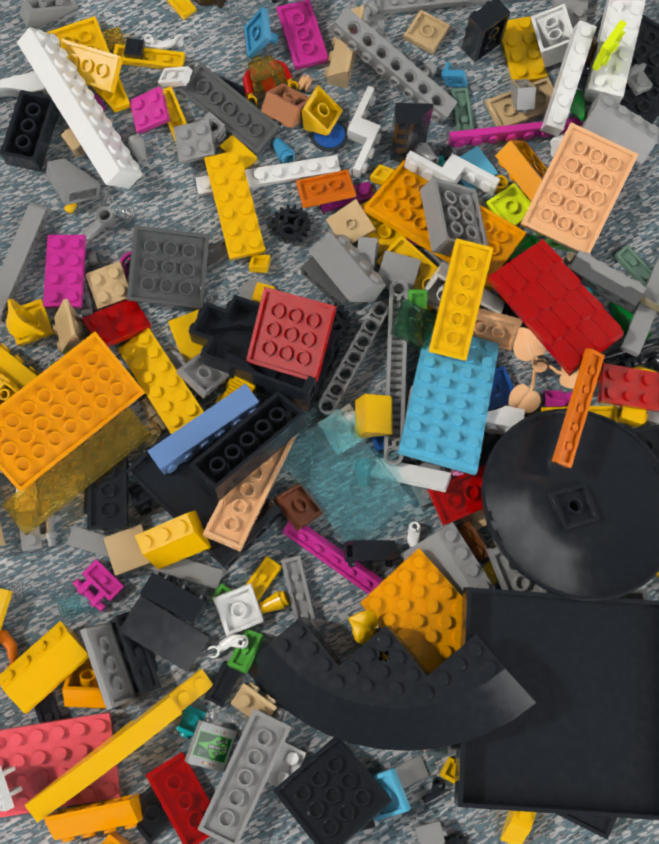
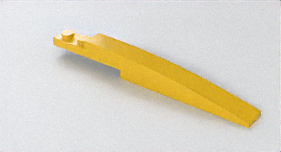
(118, 746)

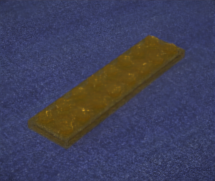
(76, 470)

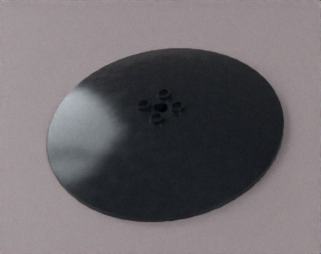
(614, 482)

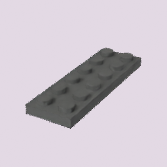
(231, 108)

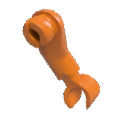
(9, 644)

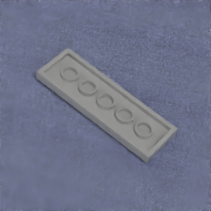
(244, 778)

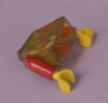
(264, 75)

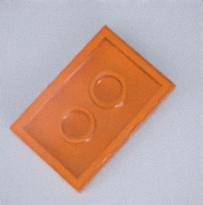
(325, 188)

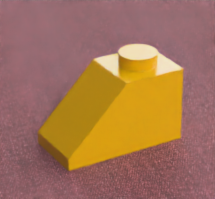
(517, 826)

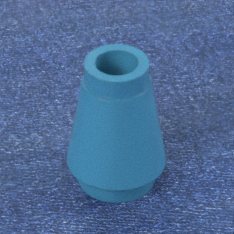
(283, 151)

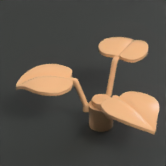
(528, 348)

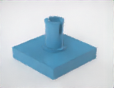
(259, 33)

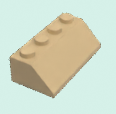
(342, 59)

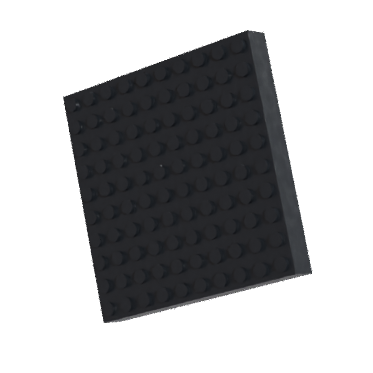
(596, 711)

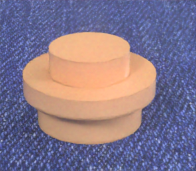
(305, 82)

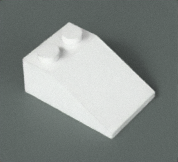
(552, 33)

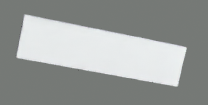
(420, 476)

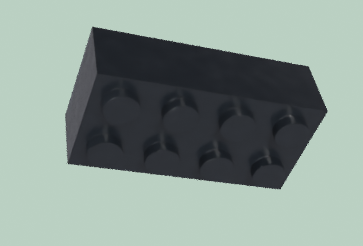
(30, 131)

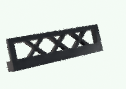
(136, 659)

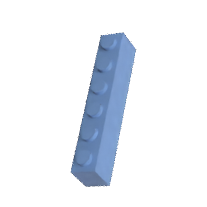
(203, 430)

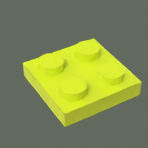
(610, 46)
(509, 204)

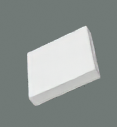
(238, 609)

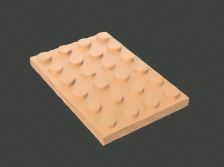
(579, 189)

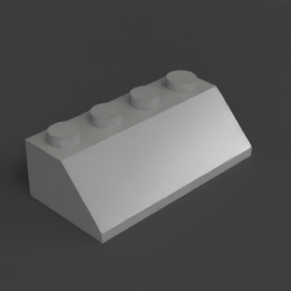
(621, 126)
(348, 268)

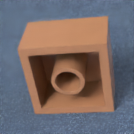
(284, 105)

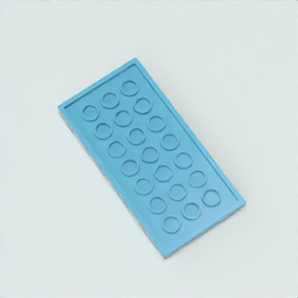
(450, 407)

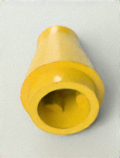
(275, 602)

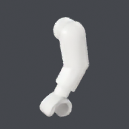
(164, 45)
(413, 533)
(236, 641)

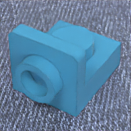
(454, 78)

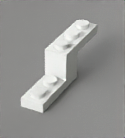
(364, 132)
(452, 171)

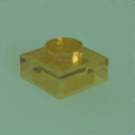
(113, 36)

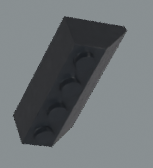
(409, 128)

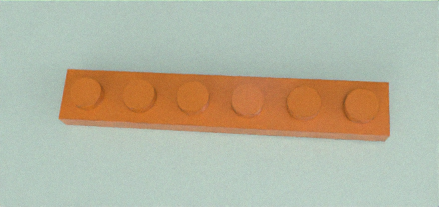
(578, 408)

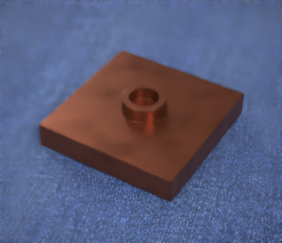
(297, 507)

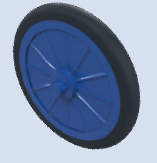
(333, 141)

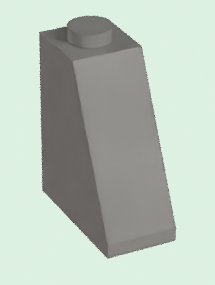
(71, 182)

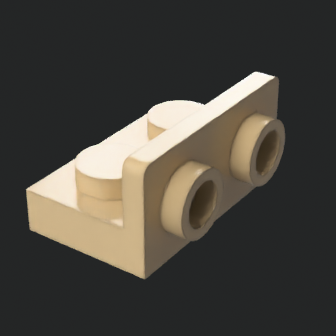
(250, 698)

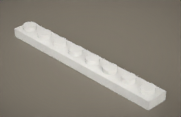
(279, 173)

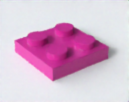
(149, 110)

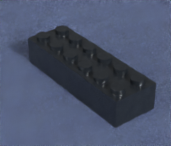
(248, 445)

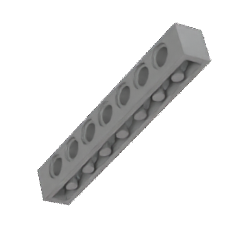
(391, 57)

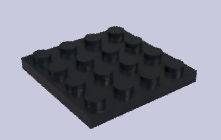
(332, 795)

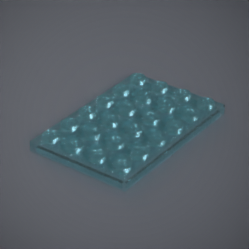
(345, 478)

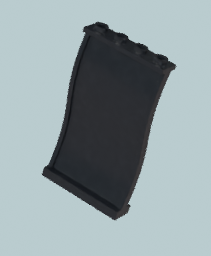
(182, 493)

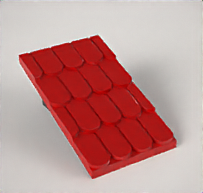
(555, 305)

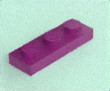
(363, 194)

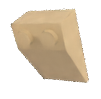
(68, 327)

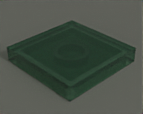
(413, 324)

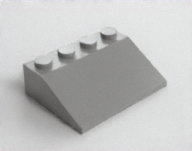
(450, 214)
(452, 558)

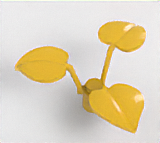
(364, 627)

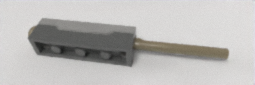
(608, 282)

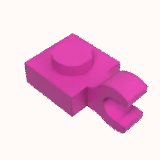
(556, 398)

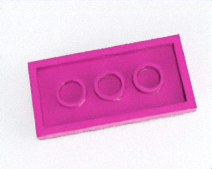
(302, 34)
(64, 270)

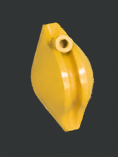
(22, 323)

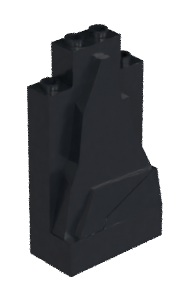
(226, 344)

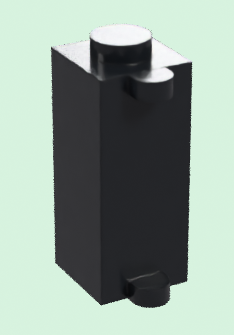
(370, 551)

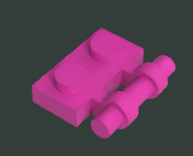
(103, 580)

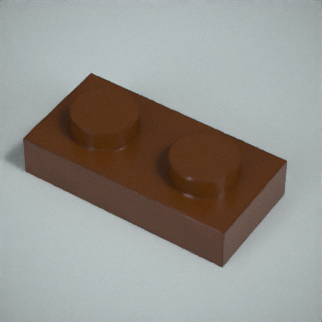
(474, 540)

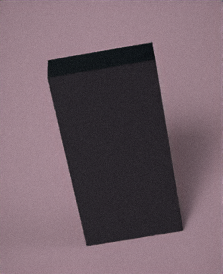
(222, 685)

